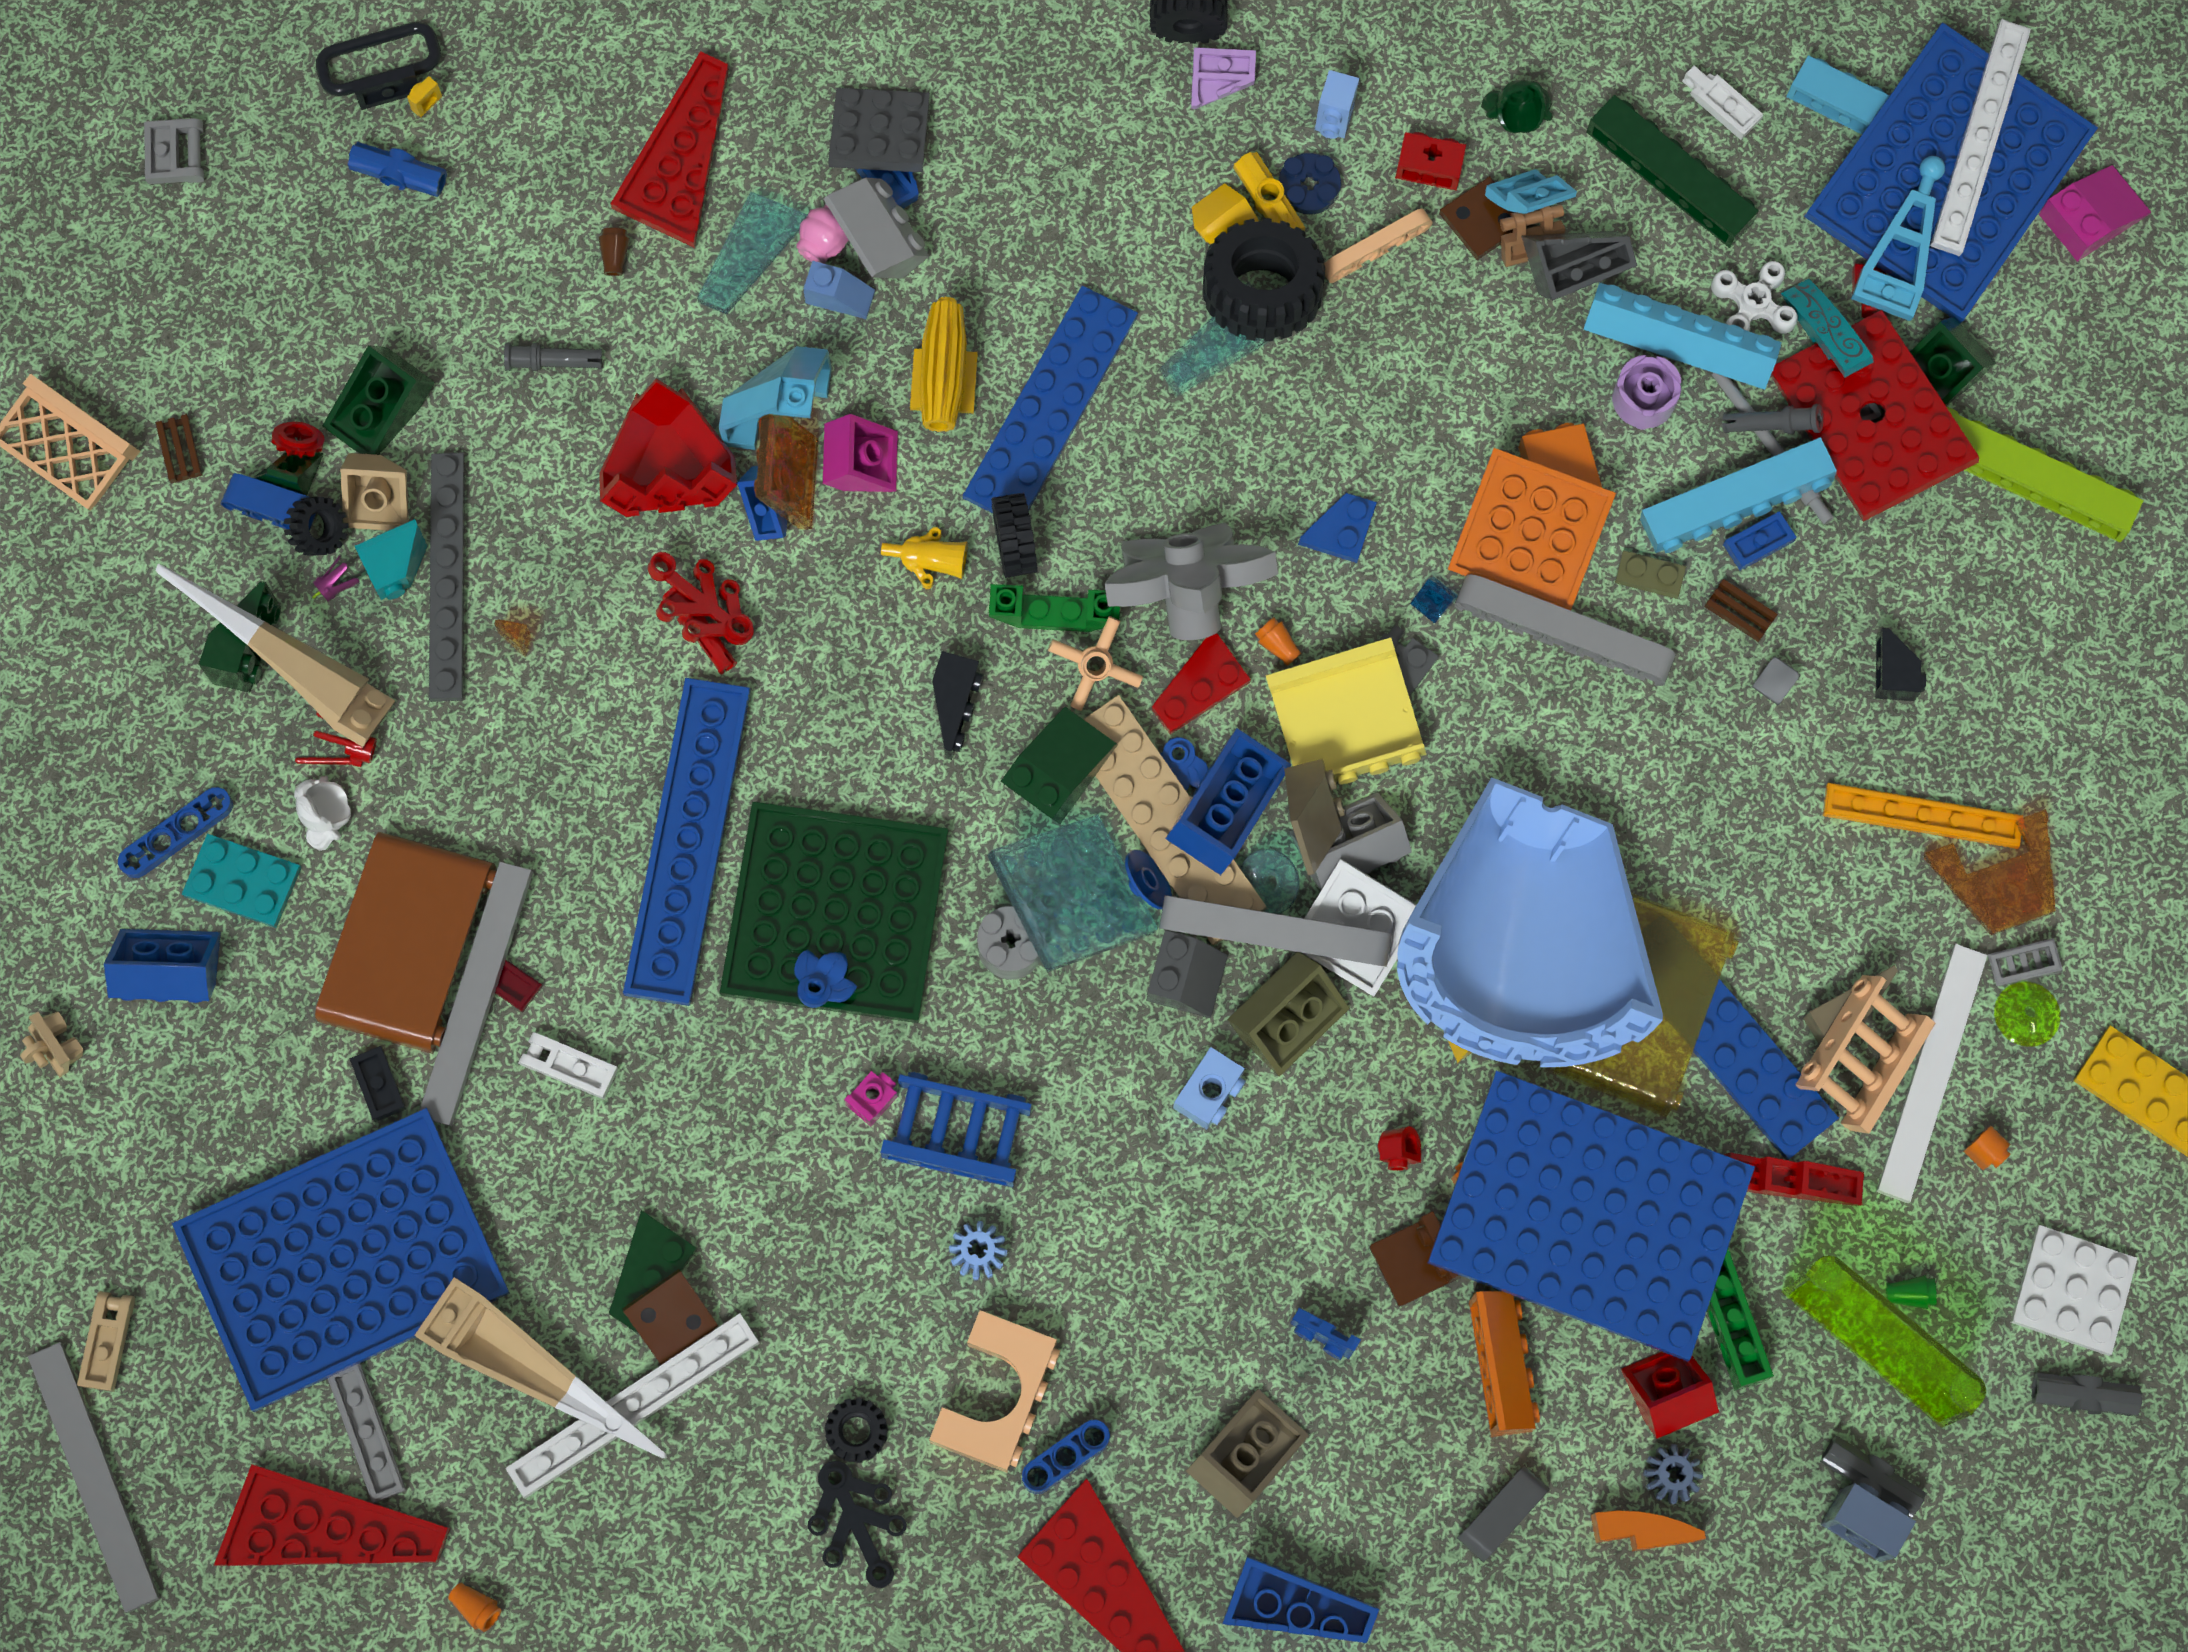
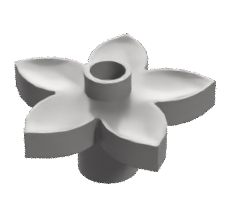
(1188, 575)

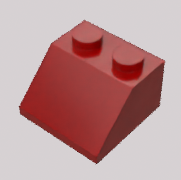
(1670, 1392)

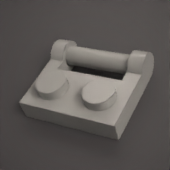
(162, 151)

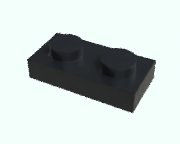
(377, 1083)

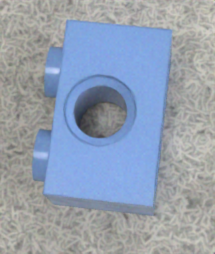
(1336, 104)
(1213, 1069)

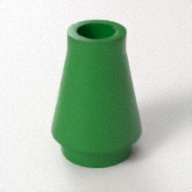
(1913, 1292)

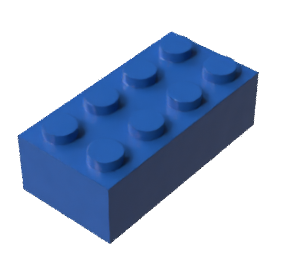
(1228, 801)

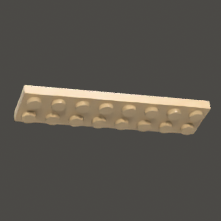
(1152, 802)

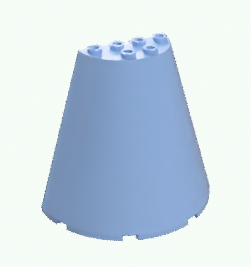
(1530, 938)

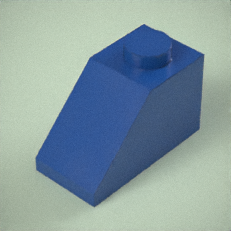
(763, 520)

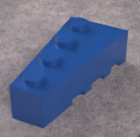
(1296, 1605)

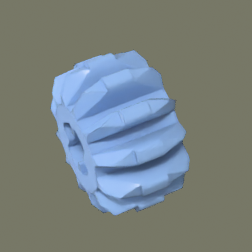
(972, 1261)

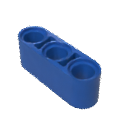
(260, 500)
(1073, 1441)

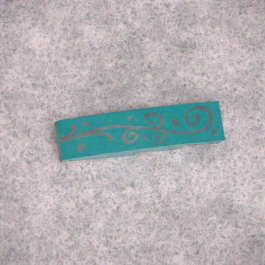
(1828, 327)

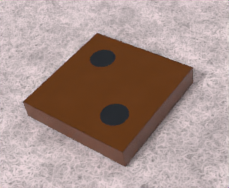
(1476, 220)
(670, 1317)

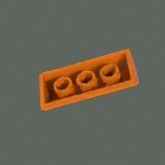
(1502, 1363)

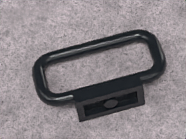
(387, 85)

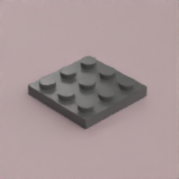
(879, 130)

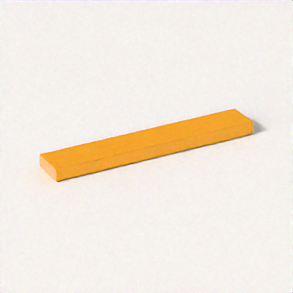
(1922, 815)

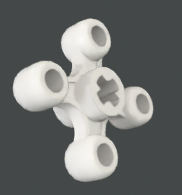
(1760, 293)

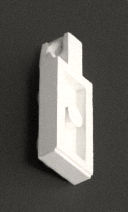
(1723, 102)

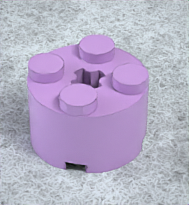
(1631, 392)

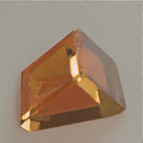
(515, 634)

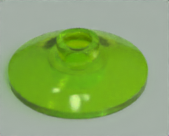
(2014, 1021)

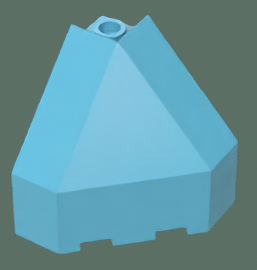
(780, 389)

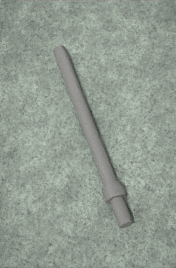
(1809, 498)

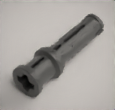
(537, 357)
(1788, 420)

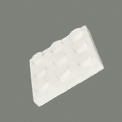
(1364, 903)
(2074, 1290)

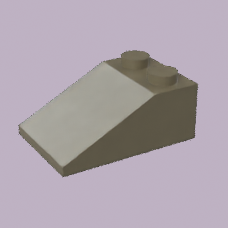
(1313, 810)
(1247, 1453)

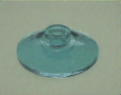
(1259, 869)

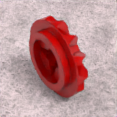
(309, 439)

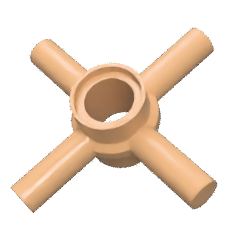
(1082, 657)

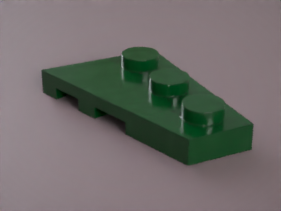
(650, 1259)

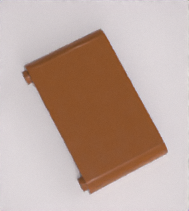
(403, 942)

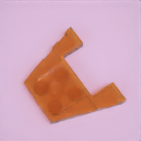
(2007, 891)

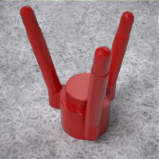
(357, 753)

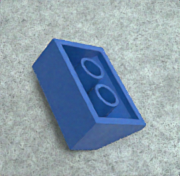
(162, 965)

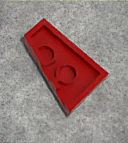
(1200, 685)

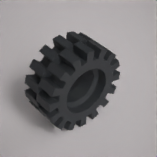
(300, 526)
(837, 1420)

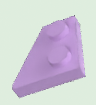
(1220, 73)

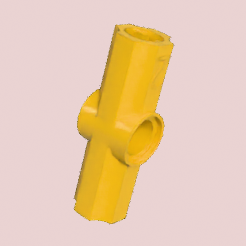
(1261, 182)

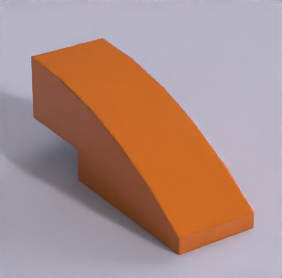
(1643, 1529)

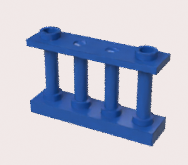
(966, 1162)

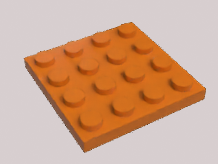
(1532, 529)

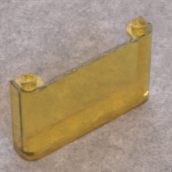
(1686, 967)

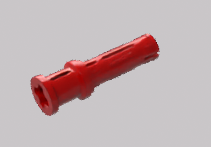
(712, 646)

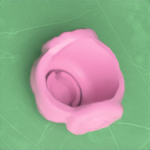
(820, 236)

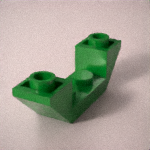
(1050, 612)

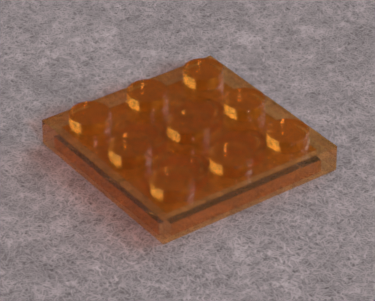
(787, 469)

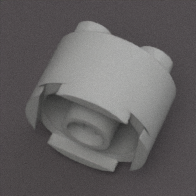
(995, 952)

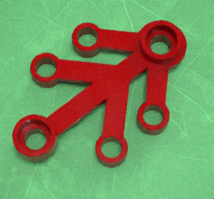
(702, 603)

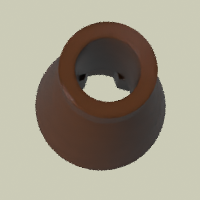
(613, 249)

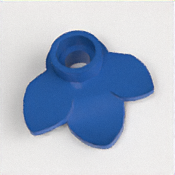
(1189, 769)
(824, 974)

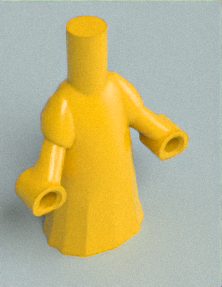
(929, 554)

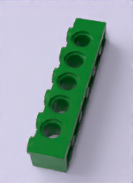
(1736, 1330)

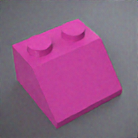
(859, 455)

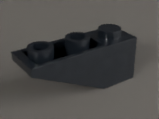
(953, 688)

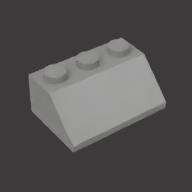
(877, 228)
(1368, 839)

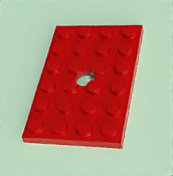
(1887, 459)

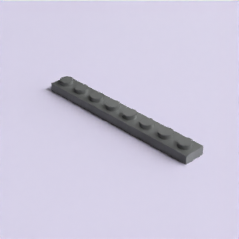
(447, 577)

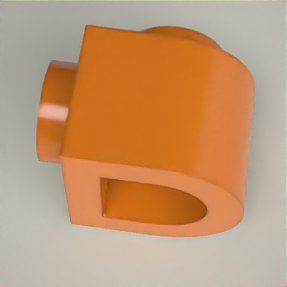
(1988, 1149)

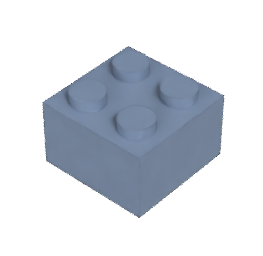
(1869, 1521)

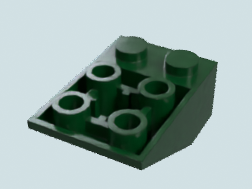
(226, 657)

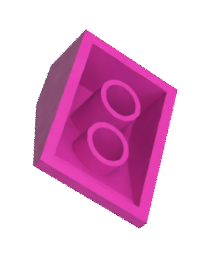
(2093, 211)

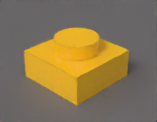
(424, 96)

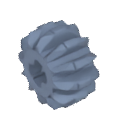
(1685, 1472)

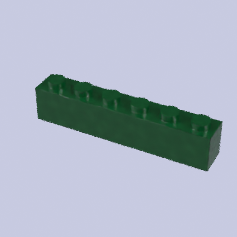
(1672, 170)

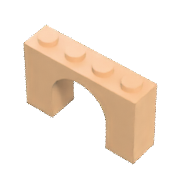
(998, 1441)

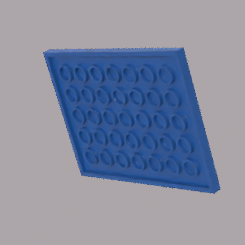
(1927, 119)
(1591, 1215)
(336, 1258)

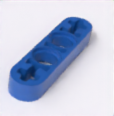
(172, 828)

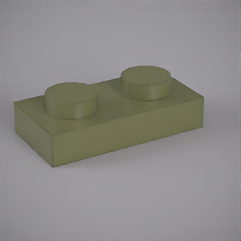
(1650, 574)

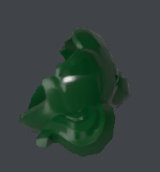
(1519, 106)

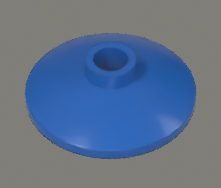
(1146, 878)

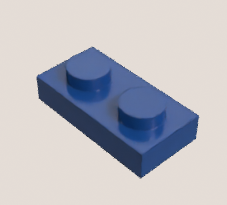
(1759, 541)

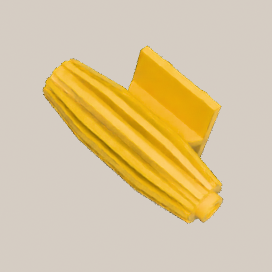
(943, 368)

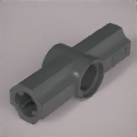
(2086, 1393)
(1873, 1471)

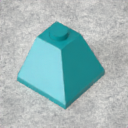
(393, 559)

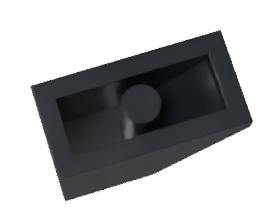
(1897, 669)

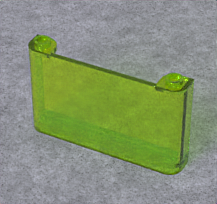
(1887, 1340)

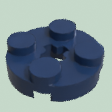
(1320, 169)

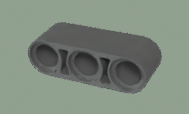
(1503, 1513)

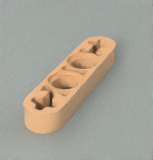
(1377, 244)

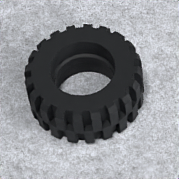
(1269, 248)

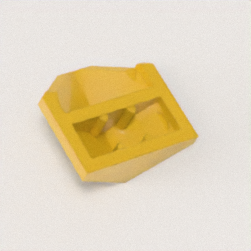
(1220, 211)

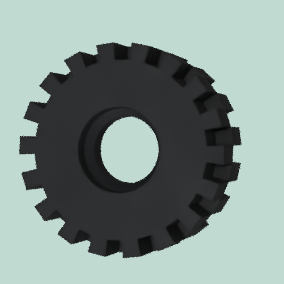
(1188, 20)
(1014, 535)

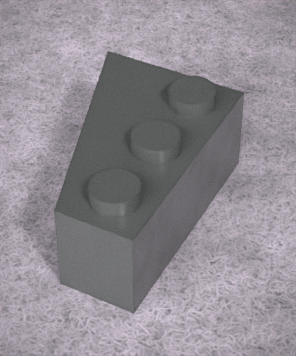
(1576, 260)

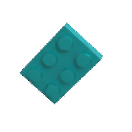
(241, 880)

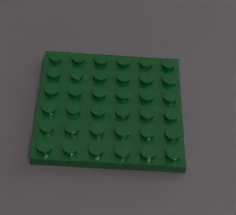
(840, 888)

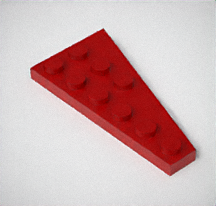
(673, 168)
(306, 1524)
(1095, 1574)

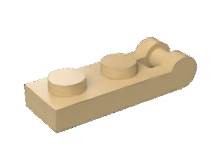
(105, 1342)

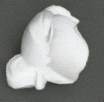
(322, 809)

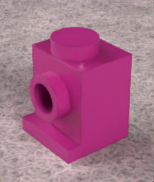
(871, 1109)

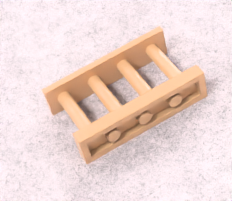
(1893, 1061)

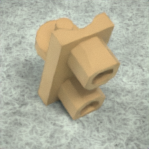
(44, 1032)

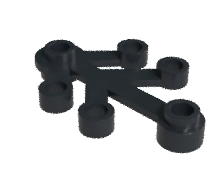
(853, 1519)

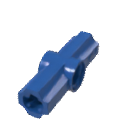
(397, 168)

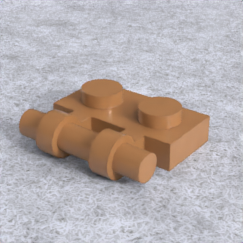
(1512, 245)

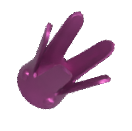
(327, 581)

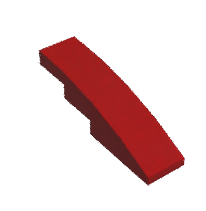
(1803, 1180)

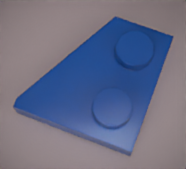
(1341, 528)

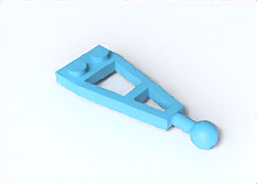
(1888, 292)

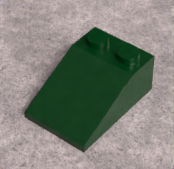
(377, 401)
(1059, 764)

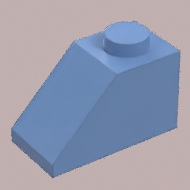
(837, 290)

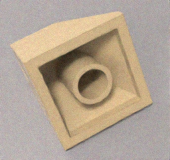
(373, 492)

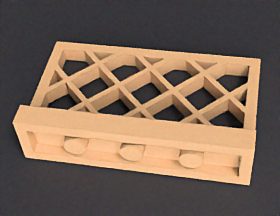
(85, 426)

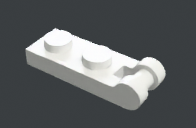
(569, 1066)

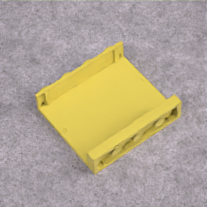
(1348, 712)

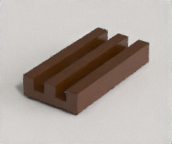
(172, 424)
(1745, 599)

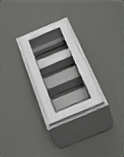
(2052, 955)

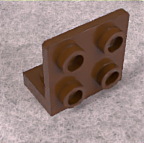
(1405, 1258)

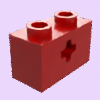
(1441, 172)

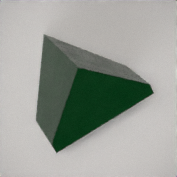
(292, 472)

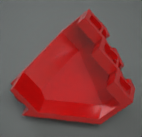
(666, 457)

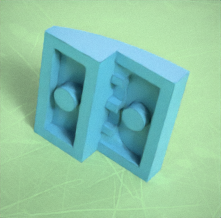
(1529, 192)

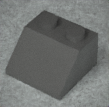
(1186, 974)

